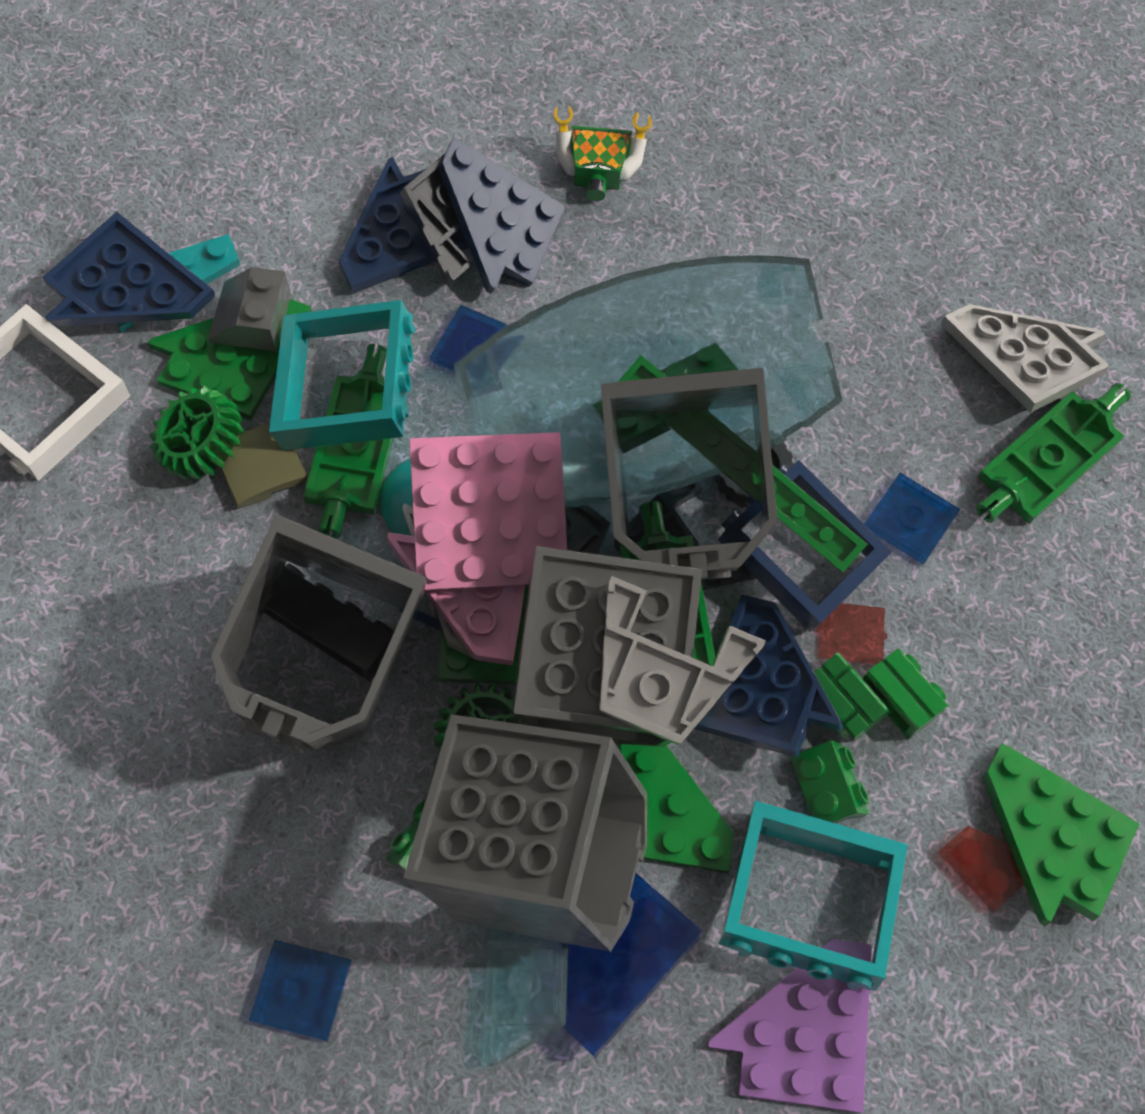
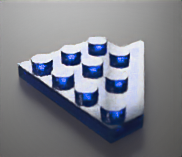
(613, 985)

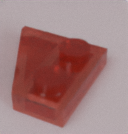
(984, 866)

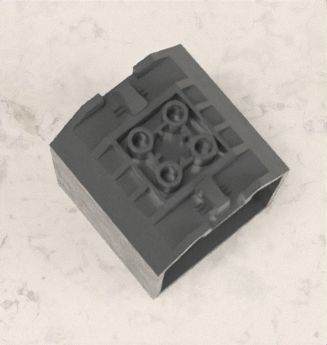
(680, 395)
(335, 561)
(565, 636)
(531, 832)

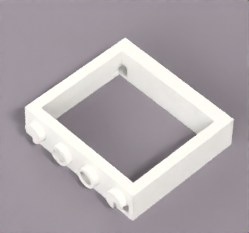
(84, 419)

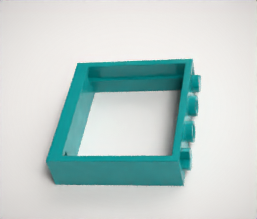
(346, 428)
(835, 840)

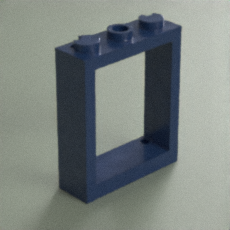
(777, 581)

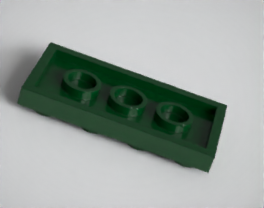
(642, 429)

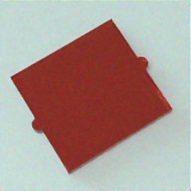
(854, 633)

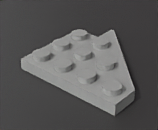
(1027, 353)

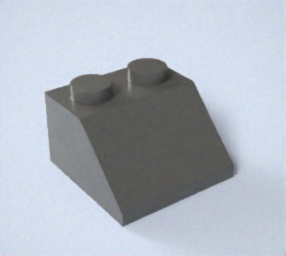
(252, 310)

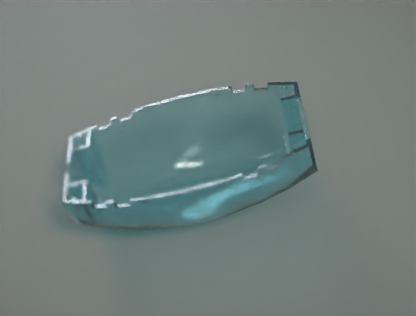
(552, 363)

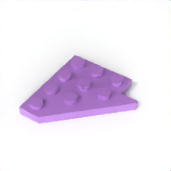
(804, 1040)

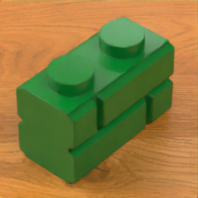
(906, 692)
(850, 696)

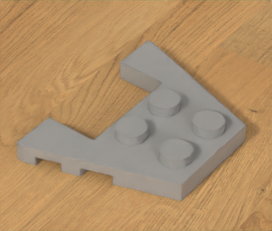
(657, 685)

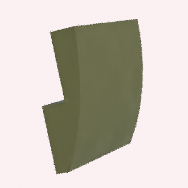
(260, 468)

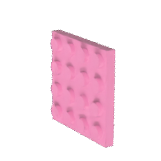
(485, 507)

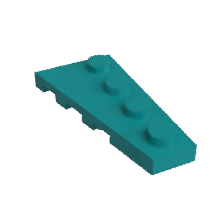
(206, 260)

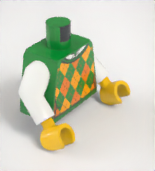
(599, 155)

